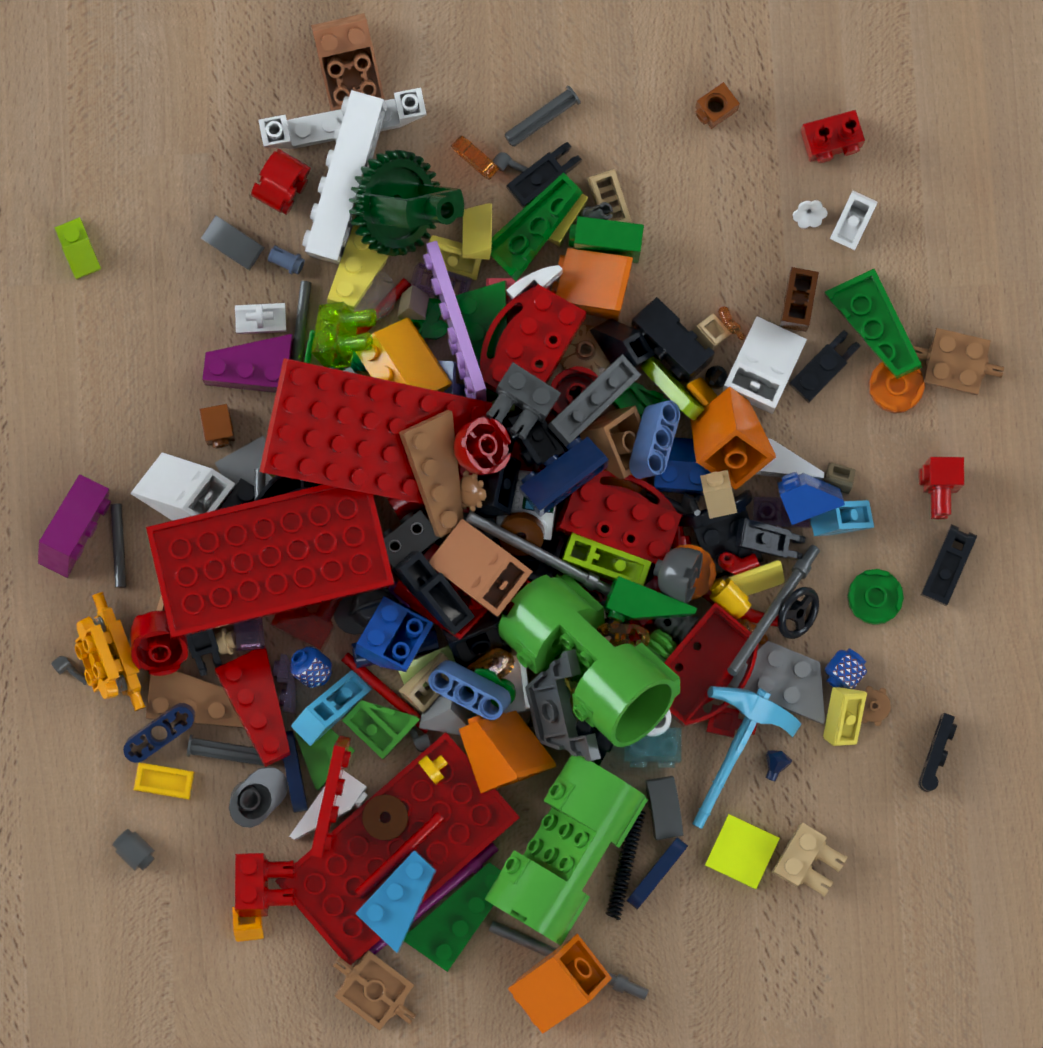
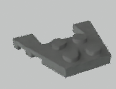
(552, 709)

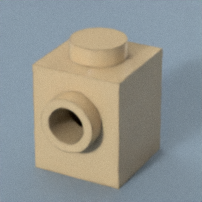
(718, 494)

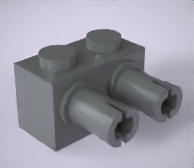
(528, 394)

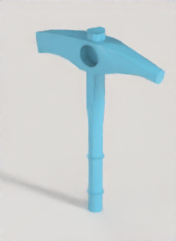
(756, 709)

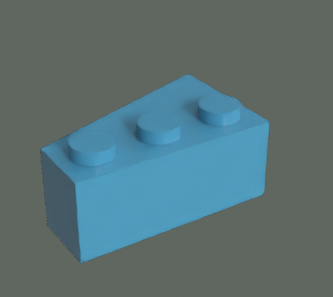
(397, 900)

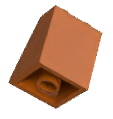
(594, 281)
(731, 438)
(503, 751)
(560, 984)

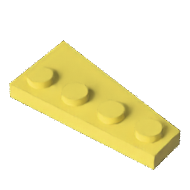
(355, 271)

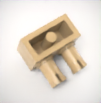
(799, 854)

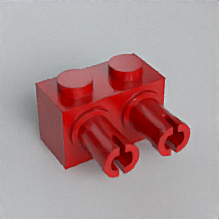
(833, 136)
(939, 479)
(251, 884)

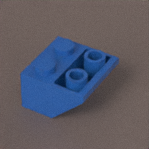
(393, 636)

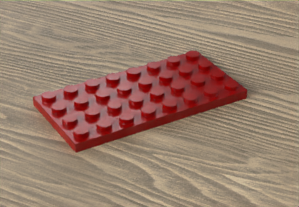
(347, 427)
(268, 557)
(472, 822)

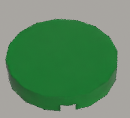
(875, 596)

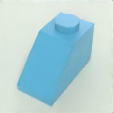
(845, 519)

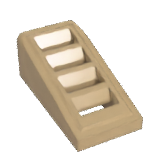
(615, 185)
(415, 684)

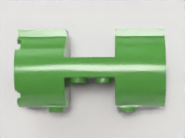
(619, 687)
(548, 879)

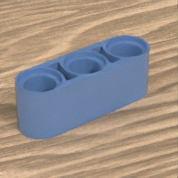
(654, 439)
(457, 692)

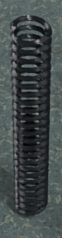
(621, 875)

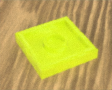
(742, 851)

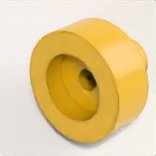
(432, 768)

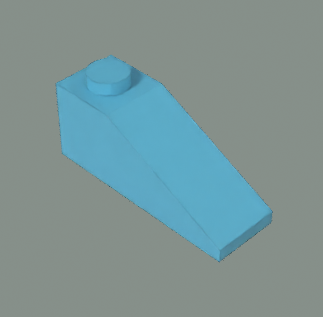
(330, 707)

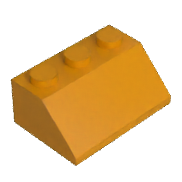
(404, 357)

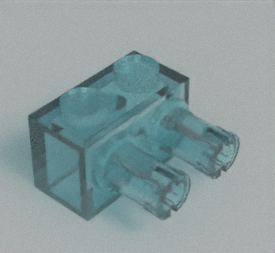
(658, 749)

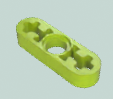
(672, 388)

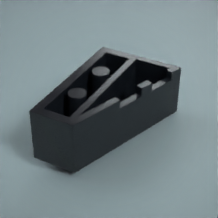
(672, 341)

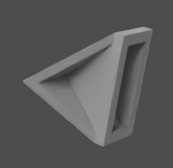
(445, 716)

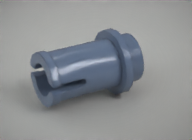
(287, 260)

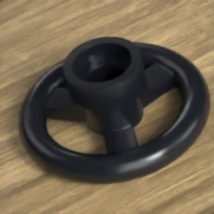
(796, 610)

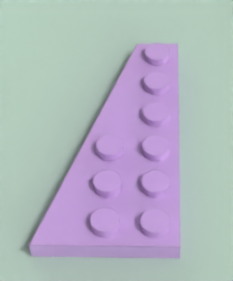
(458, 336)

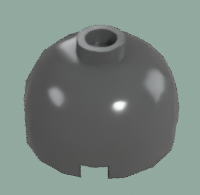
(678, 573)

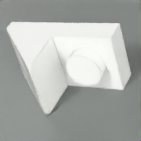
(853, 220)

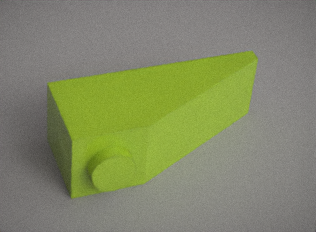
(604, 560)

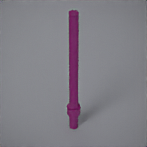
(472, 867)

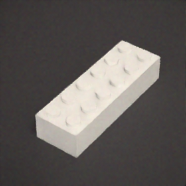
(354, 147)

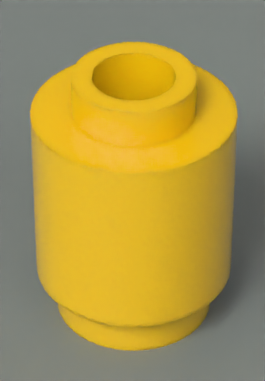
(730, 598)

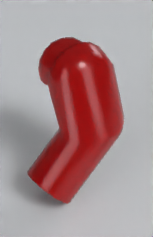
(736, 564)

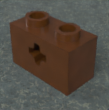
(799, 299)

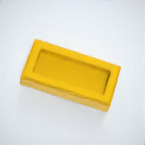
(164, 781)

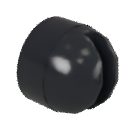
(720, 381)

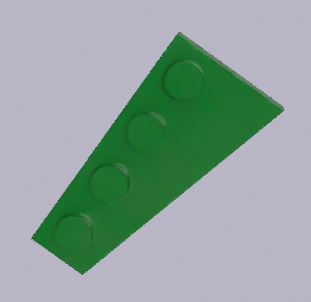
(530, 229)
(478, 312)
(873, 317)
(455, 921)

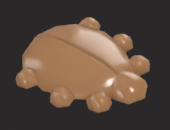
(471, 491)
(876, 706)

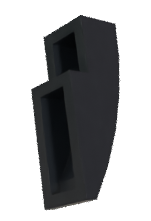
(433, 592)

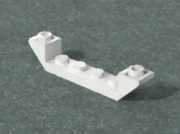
(320, 128)

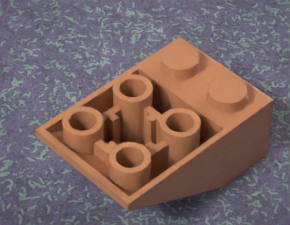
(347, 58)
(480, 567)

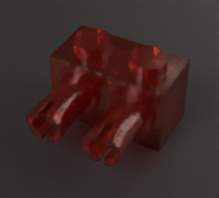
(310, 628)

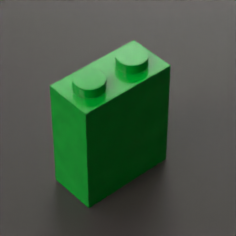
(607, 237)

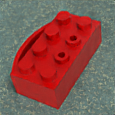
(528, 336)
(623, 515)
(720, 642)

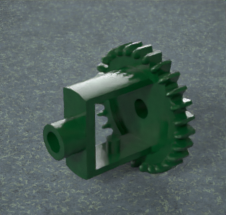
(401, 202)

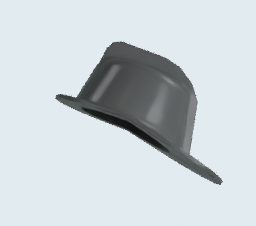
(357, 610)
(257, 796)

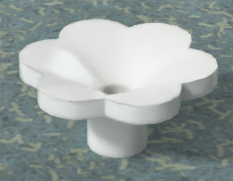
(809, 214)

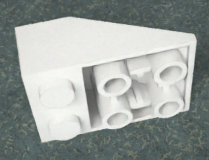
(765, 364)
(182, 487)

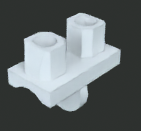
(260, 318)

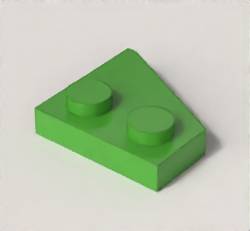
(379, 726)
(319, 756)

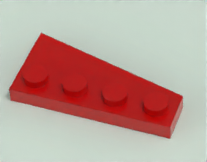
(254, 698)
(334, 787)

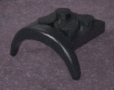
(720, 533)

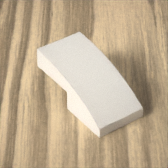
(543, 277)

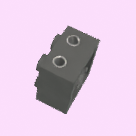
(412, 535)

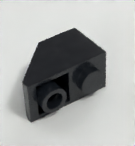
(619, 339)

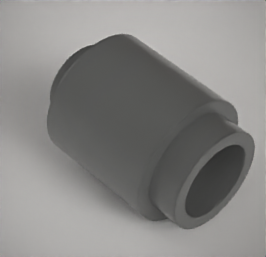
(134, 850)

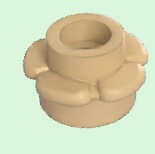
(225, 641)

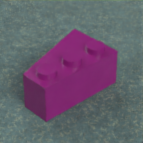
(248, 365)
(73, 525)

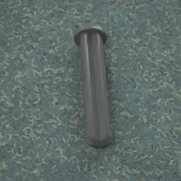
(542, 117)
(223, 751)

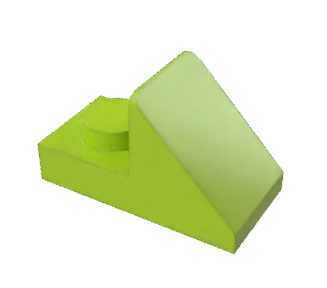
(77, 248)

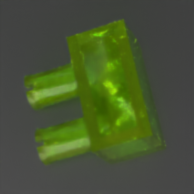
(337, 336)

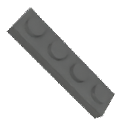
(593, 400)

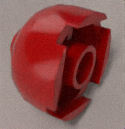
(482, 446)

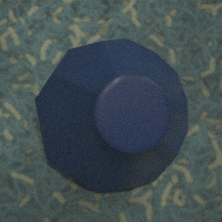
(777, 762)

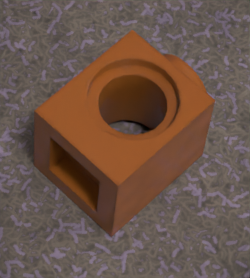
(721, 95)
(217, 425)

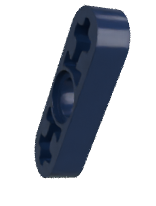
(147, 750)
(294, 776)
(657, 873)

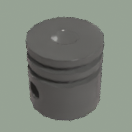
(676, 627)

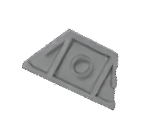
(789, 678)

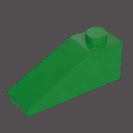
(635, 602)

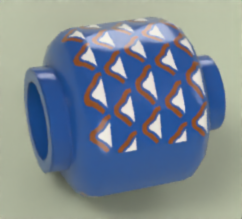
(311, 667)
(845, 669)

